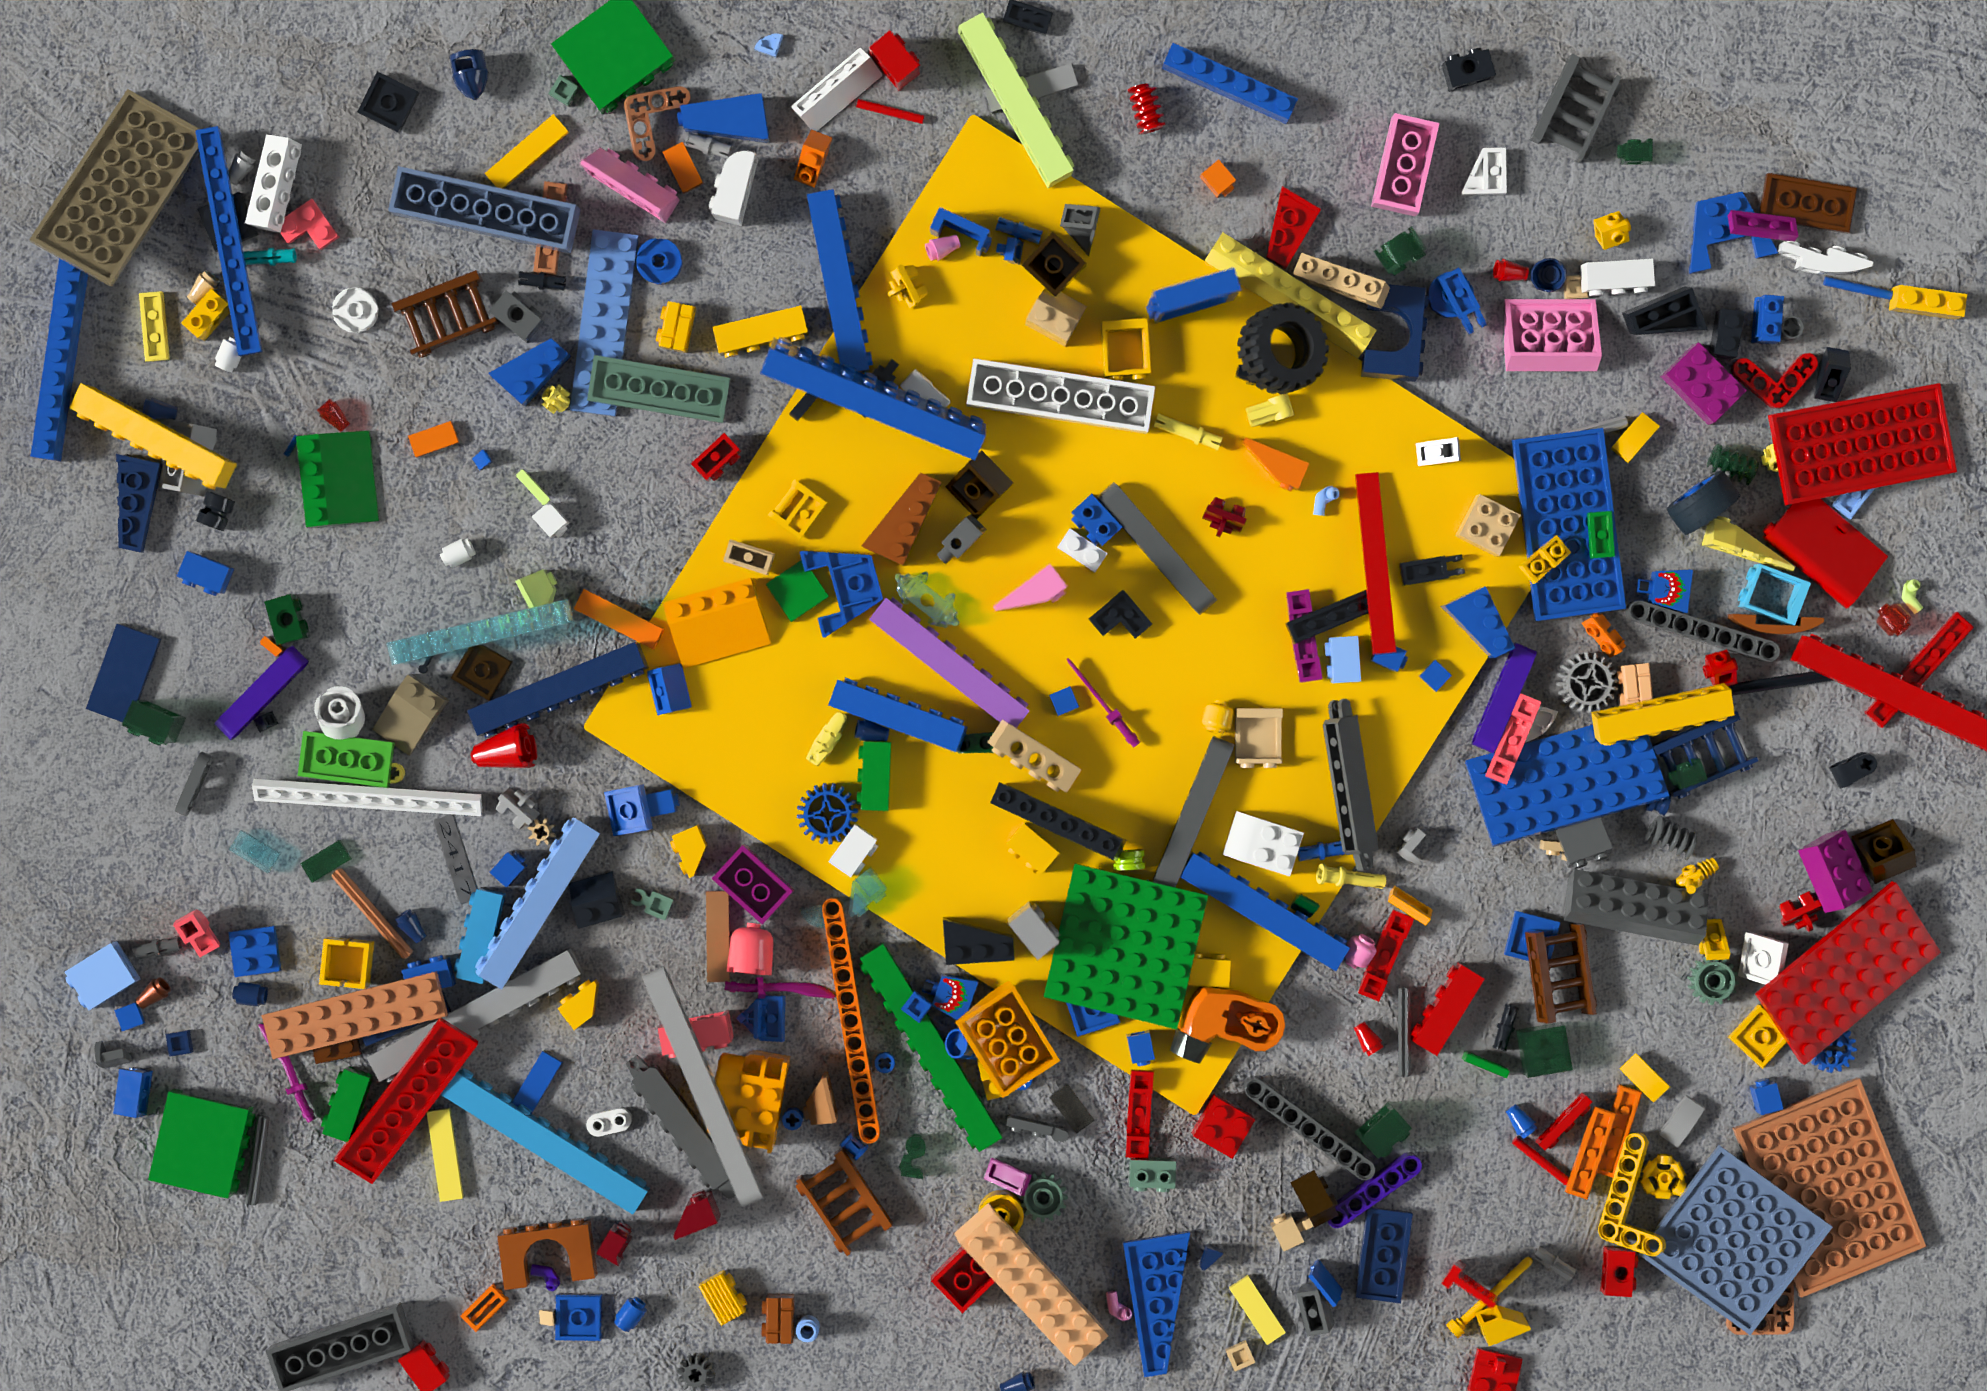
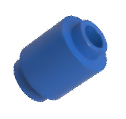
(630, 1314)

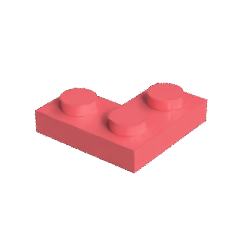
(311, 220)

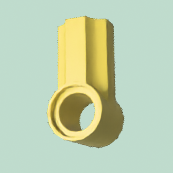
(1274, 409)

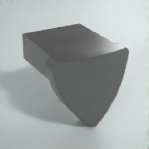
(111, 1058)

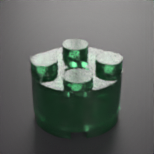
(1400, 251)

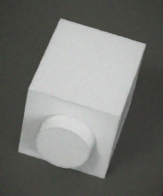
(551, 520)

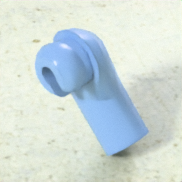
(1323, 497)

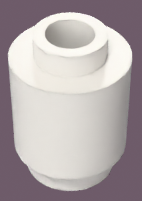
(227, 356)
(457, 553)

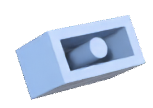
(1344, 659)

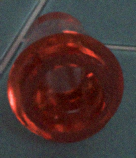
(333, 415)

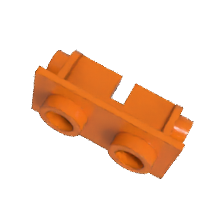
(1611, 642)

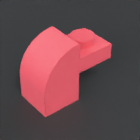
(196, 930)

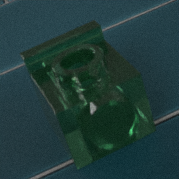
(1636, 152)
(1688, 774)

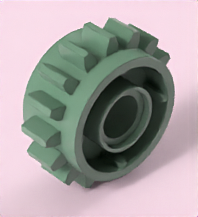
(1724, 985)
(1049, 1207)

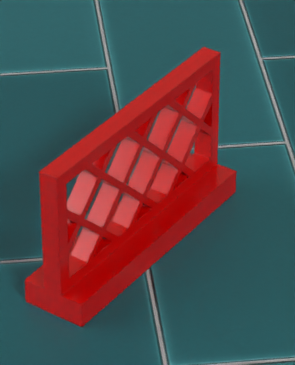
(1458, 1277)

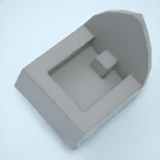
(1411, 840)

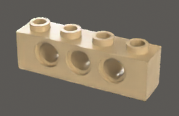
(1341, 280)
(1007, 734)

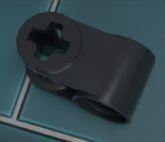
(1849, 770)

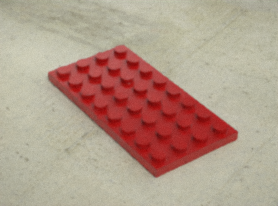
(1862, 443)
(1848, 973)

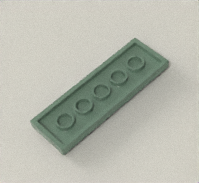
(658, 389)

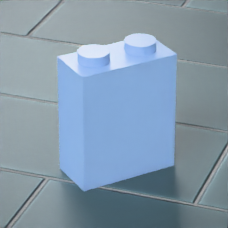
(102, 976)

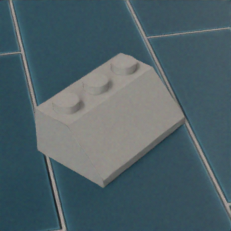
(175, 479)

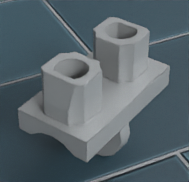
(518, 804)

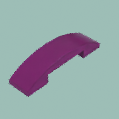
(1305, 652)

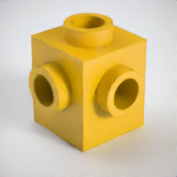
(1612, 230)

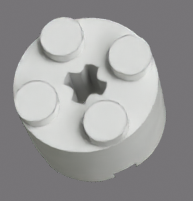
(339, 713)

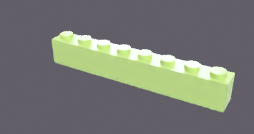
(1015, 100)

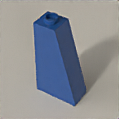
(729, 118)

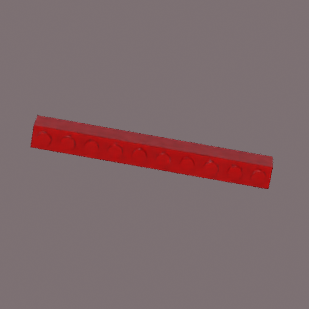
(1892, 690)

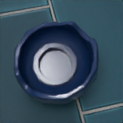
(1548, 275)

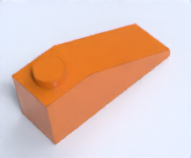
(1280, 466)

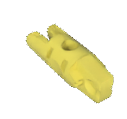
(827, 739)

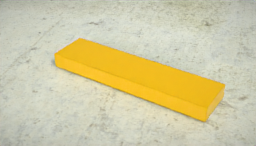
(527, 152)

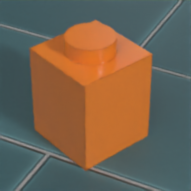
(1218, 179)

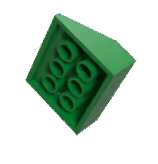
(337, 479)

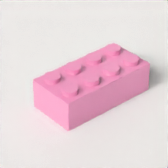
(1405, 164)

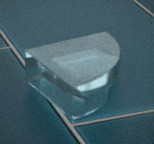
(813, 915)

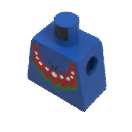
(1668, 589)
(951, 994)

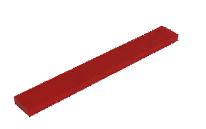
(1375, 563)

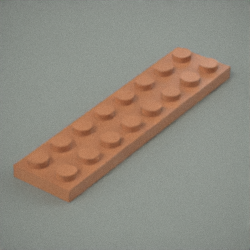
(354, 1015)

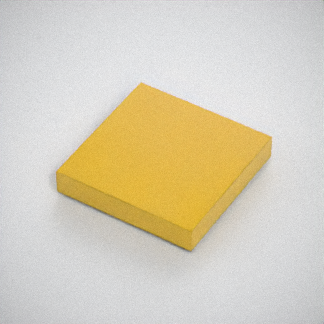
(1758, 1037)

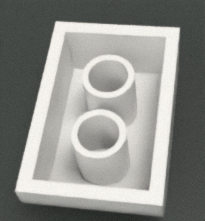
(734, 187)
(1263, 843)

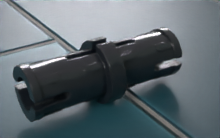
(542, 280)
(1505, 1027)

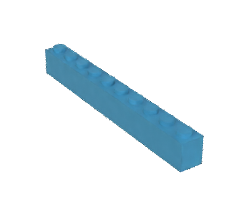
(546, 1141)

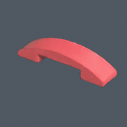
(1513, 739)

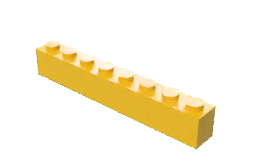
(153, 436)

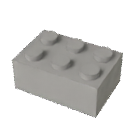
(1033, 929)

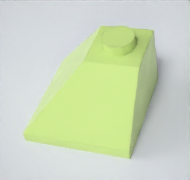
(538, 588)

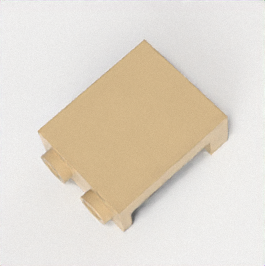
(1258, 736)

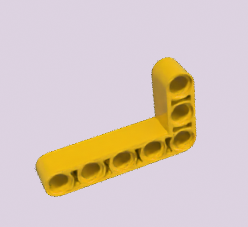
(1625, 1200)

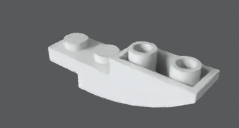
(1832, 262)

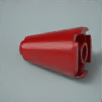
(507, 749)

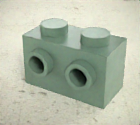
(1152, 1173)

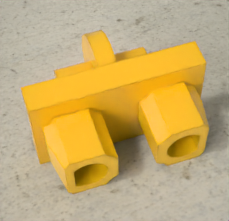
(903, 286)

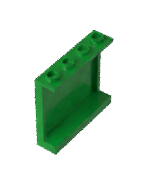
(613, 53)
(201, 1144)

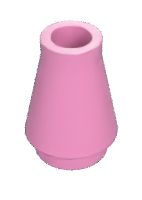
(941, 247)

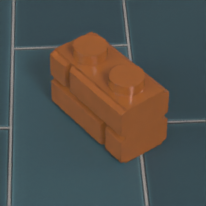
(779, 1318)

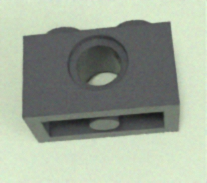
(504, 310)

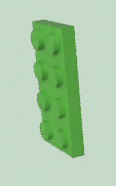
(346, 760)

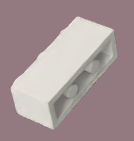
(1617, 276)

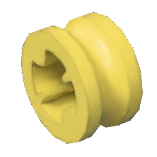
(401, 773)

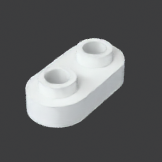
(608, 1121)

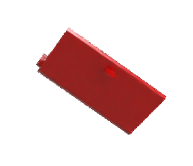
(1826, 549)

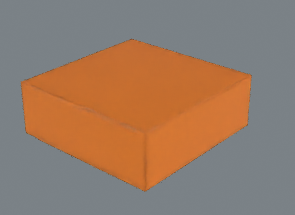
(270, 644)

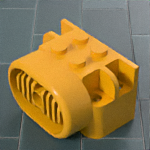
(754, 1094)

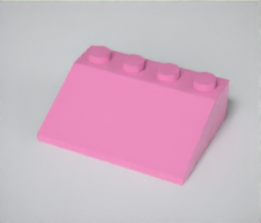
(630, 183)
(1551, 335)
(1039, 589)

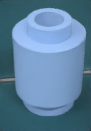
(804, 1334)

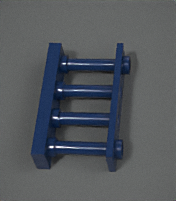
(1706, 732)

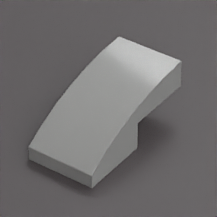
(1682, 1121)

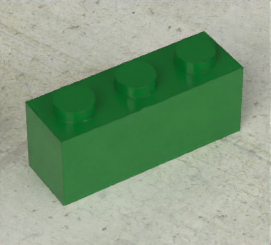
(874, 775)
(346, 1103)

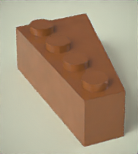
(901, 525)

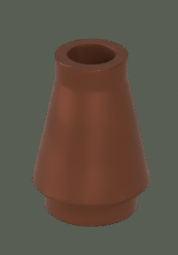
(154, 992)

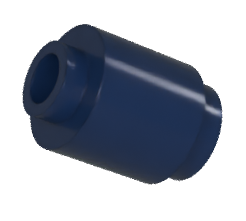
(250, 994)

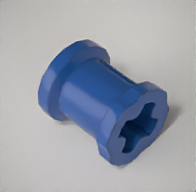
(788, 1123)
(853, 1145)

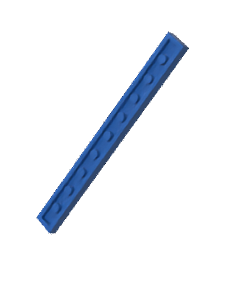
(228, 241)

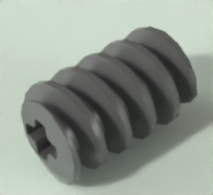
(1673, 836)

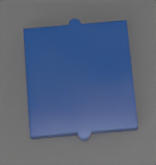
(1325, 1283)

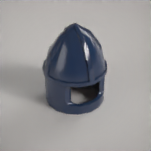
(470, 73)

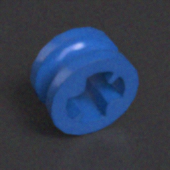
(884, 1055)

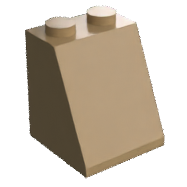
(1055, 316)

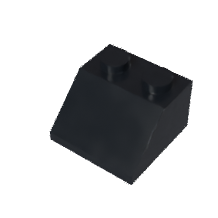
(595, 900)

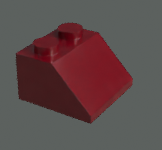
(698, 1214)

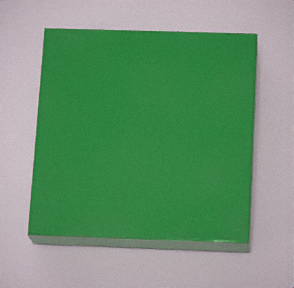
(797, 591)

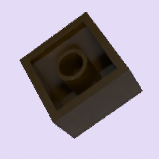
(1054, 264)
(979, 484)
(1884, 851)

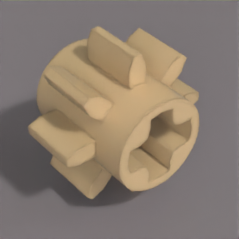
(547, 828)

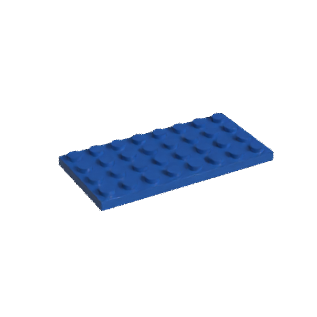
(1557, 486)
(1566, 783)

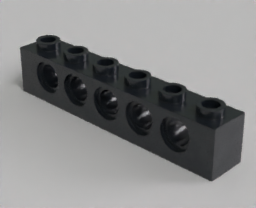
(1058, 821)

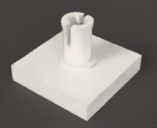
(1762, 957)

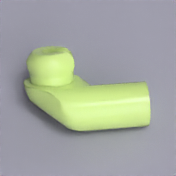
(1909, 595)

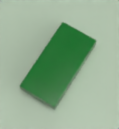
(1485, 1064)

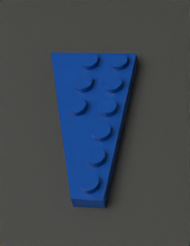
(1155, 1284)

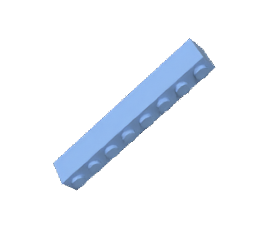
(536, 903)

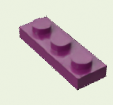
(1762, 225)

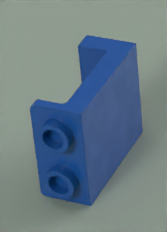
(961, 225)

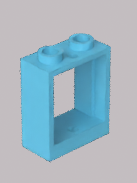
(1795, 602)

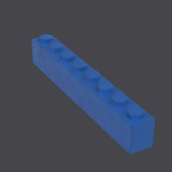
(837, 280)
(1263, 911)

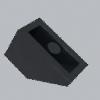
(1832, 374)

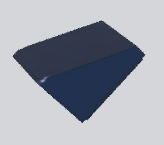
(1209, 1256)

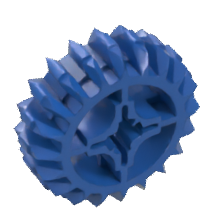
(829, 829)

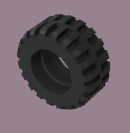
(1307, 341)

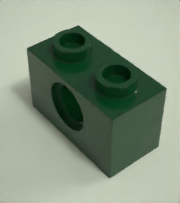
(276, 610)

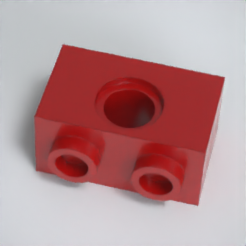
(1612, 1259)

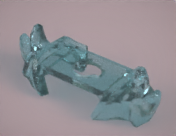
(913, 587)

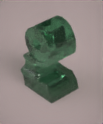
(915, 1148)

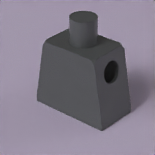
(968, 532)

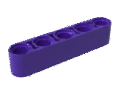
(261, 692)
(1504, 698)
(1385, 1188)

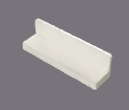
(837, 90)

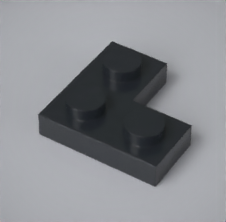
(1123, 610)

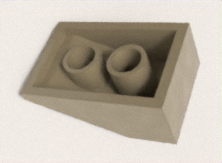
(410, 713)

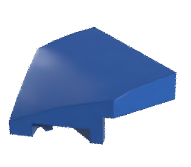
(766, 1018)

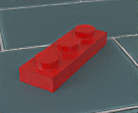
(1564, 1122)

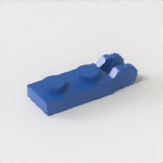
(1461, 298)

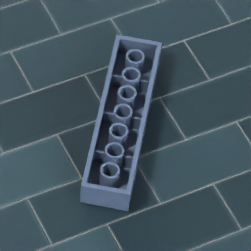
(484, 209)

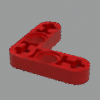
(1772, 387)

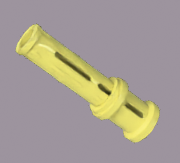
(1341, 876)

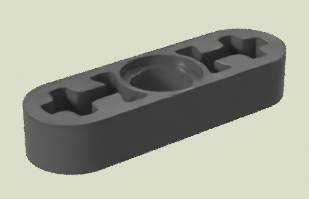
(194, 784)

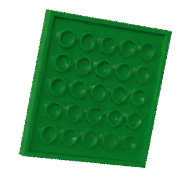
(1126, 946)

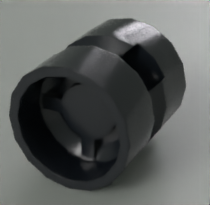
(215, 511)

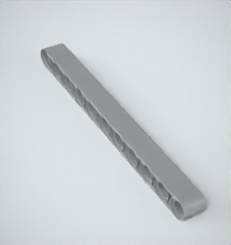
(703, 1086)

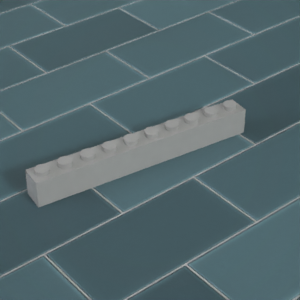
(485, 1009)

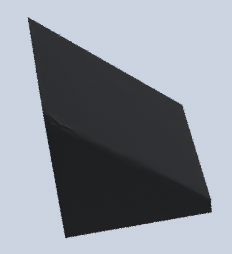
(265, 721)

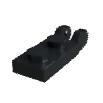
(1428, 569)

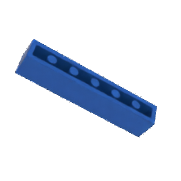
(1229, 83)
(898, 716)

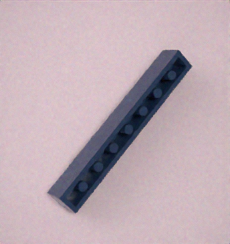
(558, 689)

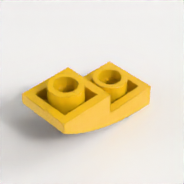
(1635, 437)
(1544, 559)
(1645, 1077)

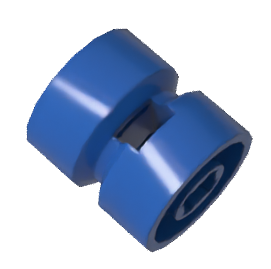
(958, 1047)

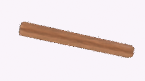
(372, 913)

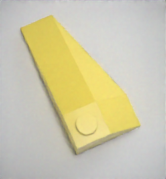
(1735, 541)

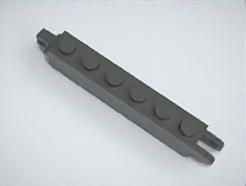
(1350, 784)
(681, 1122)

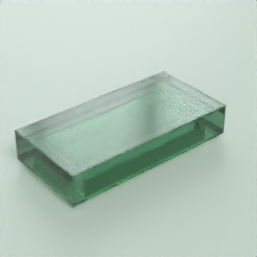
(326, 861)

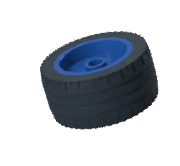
(1703, 502)

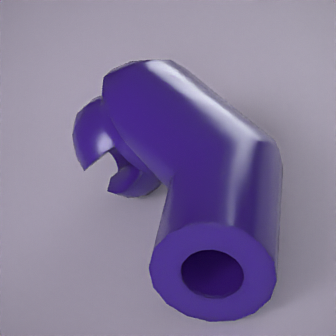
(549, 1275)

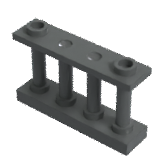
(1563, 90)

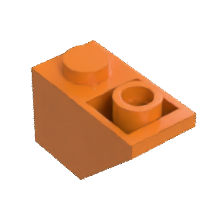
(812, 158)

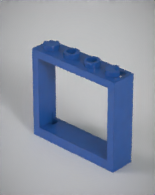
(1193, 295)

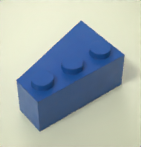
(1481, 621)

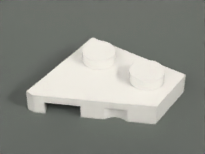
(1488, 174)

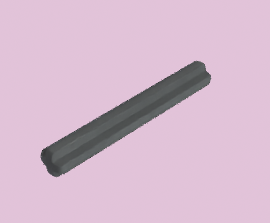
(1404, 1031)
(257, 1160)

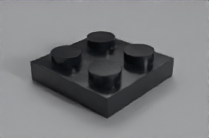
(388, 102)
(246, 231)

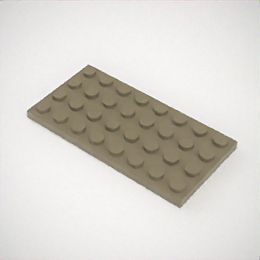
(118, 188)

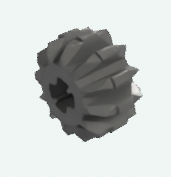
(704, 1377)

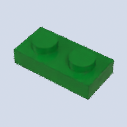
(1600, 534)

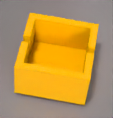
(346, 961)

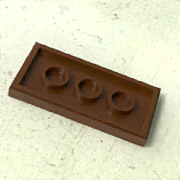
(1809, 202)

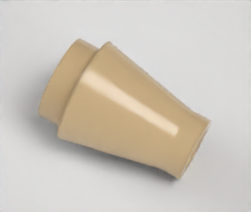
(202, 285)

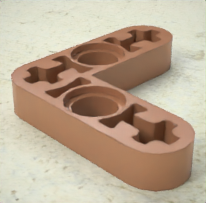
(642, 115)
(1773, 1317)

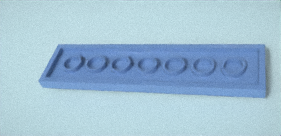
(604, 311)

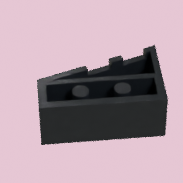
(975, 944)

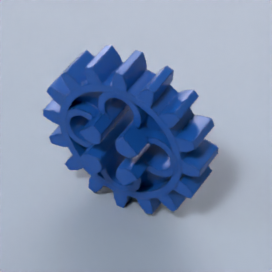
(1839, 1058)

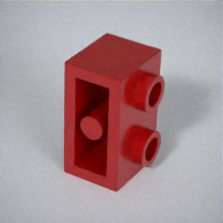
(716, 457)

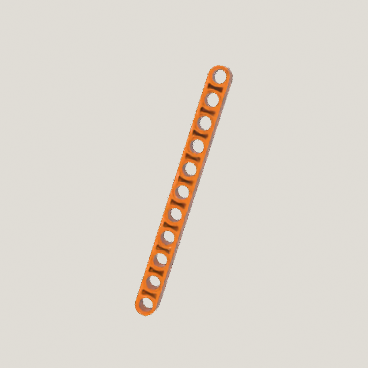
(851, 1030)

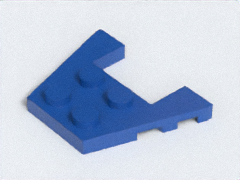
(1712, 227)
(853, 583)

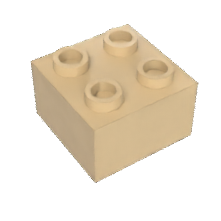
(1487, 525)

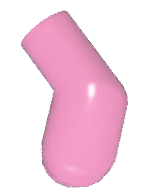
(1117, 1309)

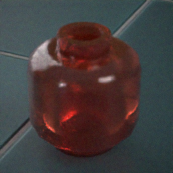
(1893, 619)

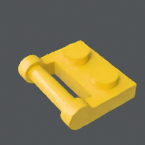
(804, 512)

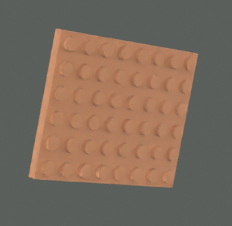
(1839, 1167)

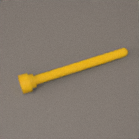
(1458, 1325)

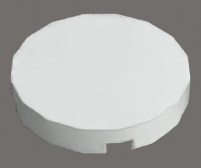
(355, 310)

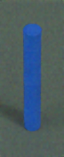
(1858, 288)

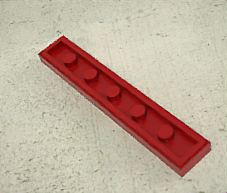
(1925, 662)

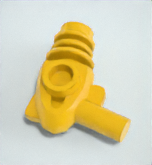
(1693, 876)

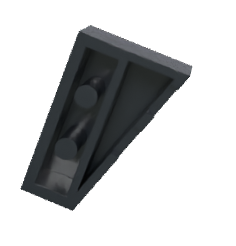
(1668, 313)

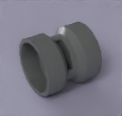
(1795, 328)

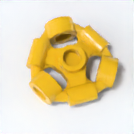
(1663, 1177)

